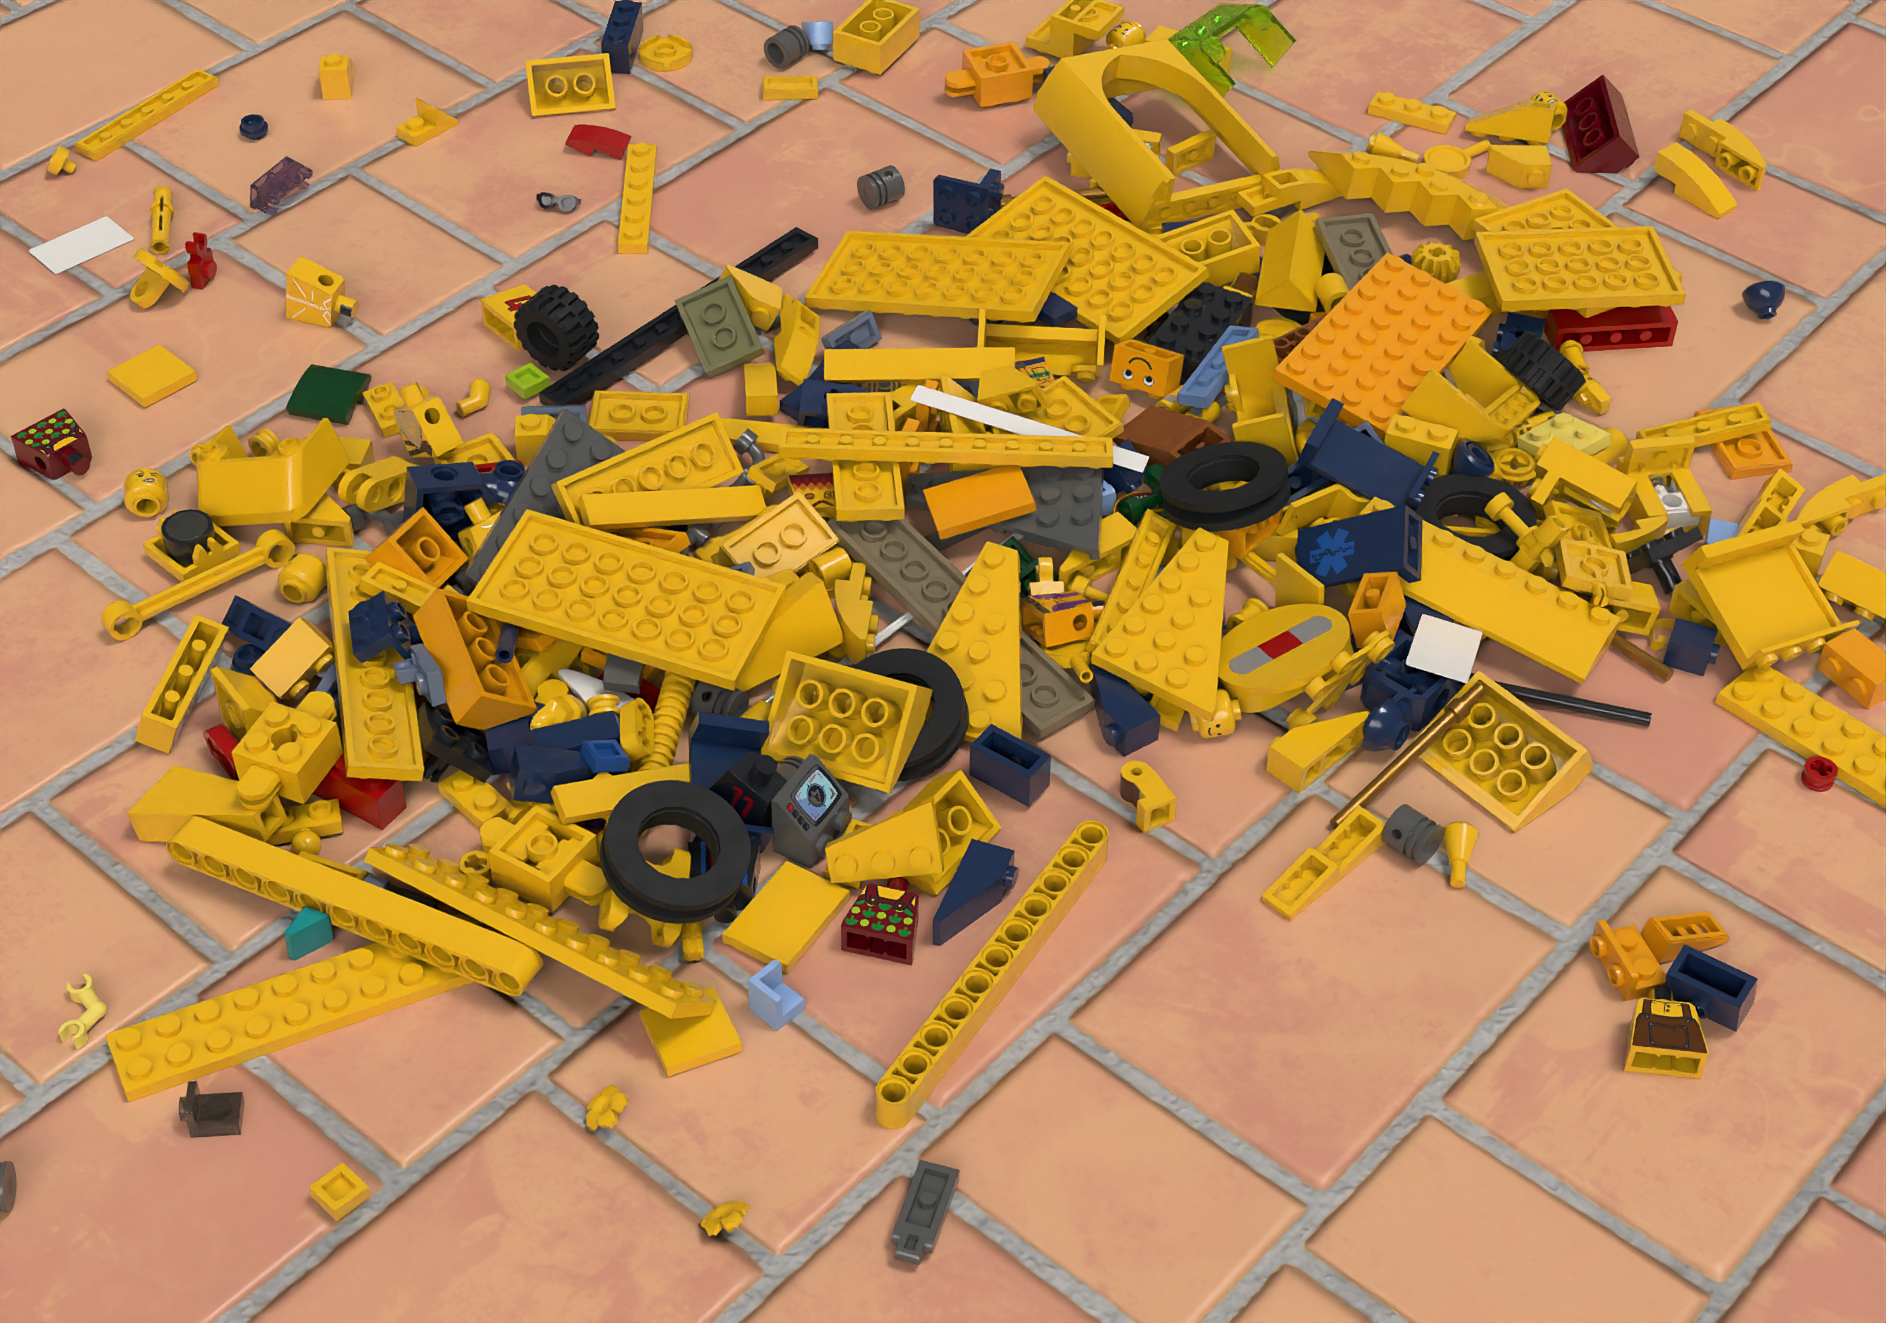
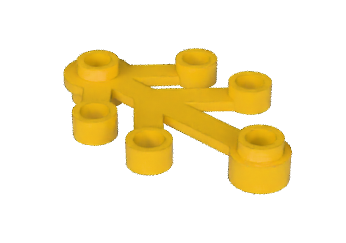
(1349, 669)

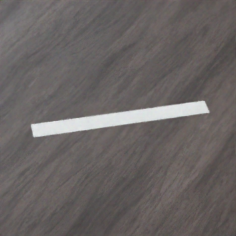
(1012, 422)

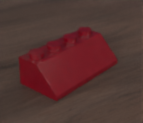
(1599, 130)

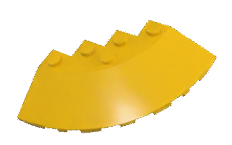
(1408, 186)

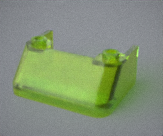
(1204, 51)

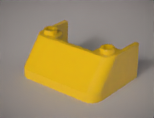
(1067, 350)
(1259, 401)
(1484, 406)
(267, 488)

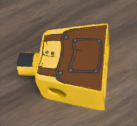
(1665, 1037)

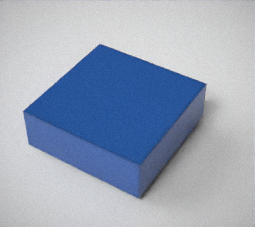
(604, 756)

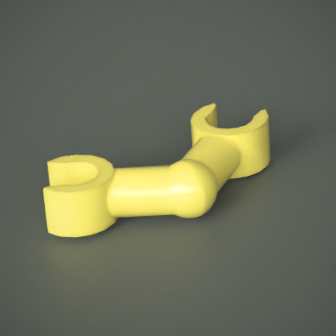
(95, 1010)

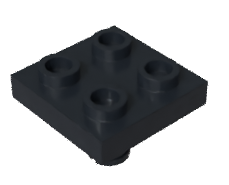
(1658, 555)
(451, 745)

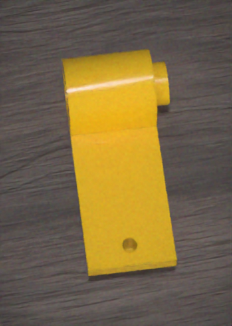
(1329, 502)

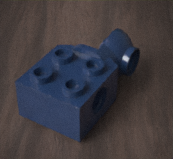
(451, 486)
(1400, 698)

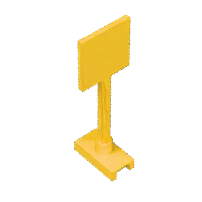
(1290, 581)

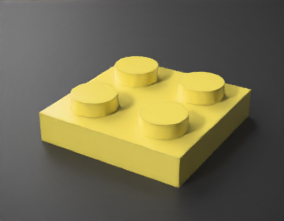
(1567, 429)

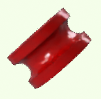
(1819, 774)

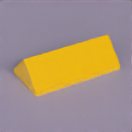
(1291, 265)

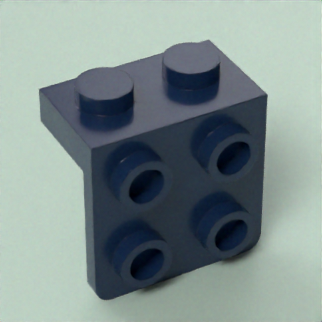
(966, 204)
(379, 625)

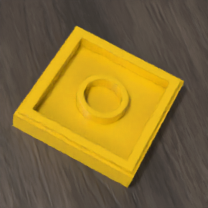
(152, 375)
(691, 1040)

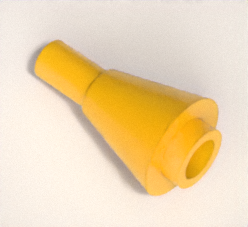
(1387, 147)
(1459, 845)

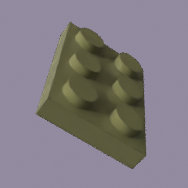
(719, 327)

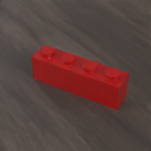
(1613, 329)
(368, 799)

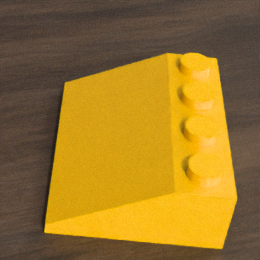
(846, 718)
(1507, 756)

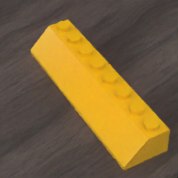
(1508, 603)

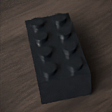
(1201, 322)

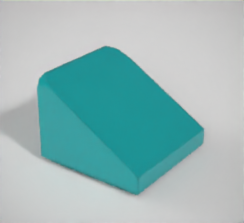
(308, 933)

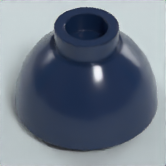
(1764, 298)
(1471, 460)

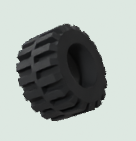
(556, 327)
(1543, 370)

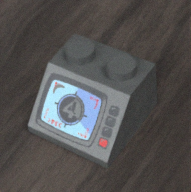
(809, 813)

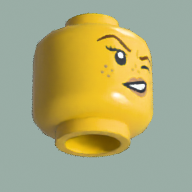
(146, 492)

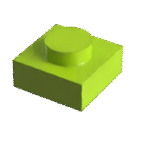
(527, 380)

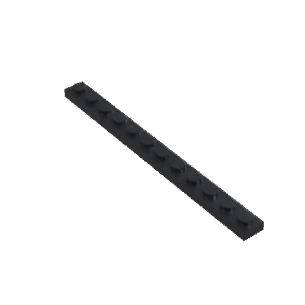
(666, 327)

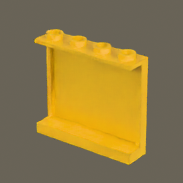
(1764, 596)

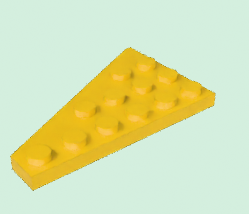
(1175, 629)
(983, 642)

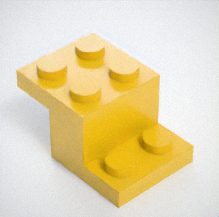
(1074, 27)

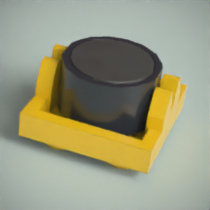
(190, 544)

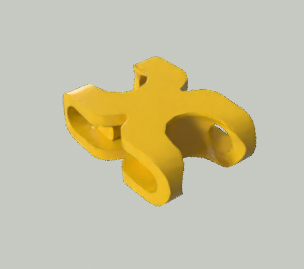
(615, 911)

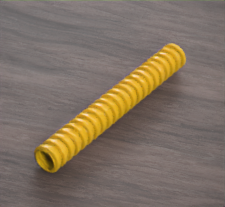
(669, 720)

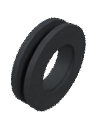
(1470, 495)
(1232, 508)
(950, 714)
(661, 895)

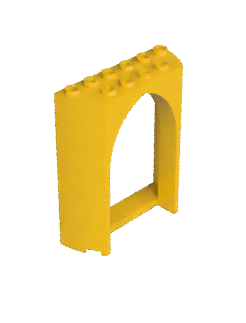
(1127, 170)

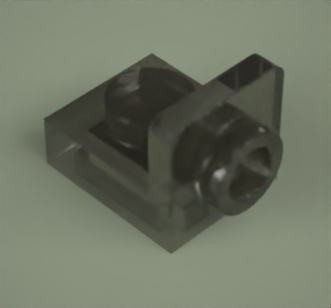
(211, 1113)

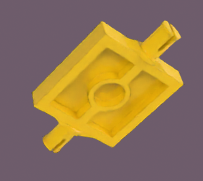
(1594, 569)

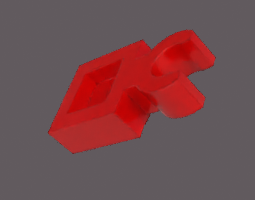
(201, 263)

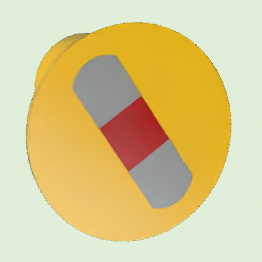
(1281, 653)

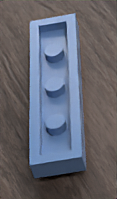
(1212, 372)

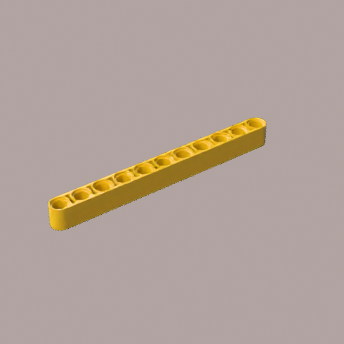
(356, 906)
(990, 976)

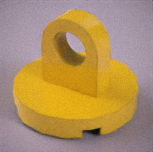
(154, 280)

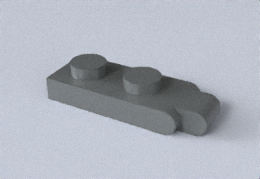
(924, 1211)

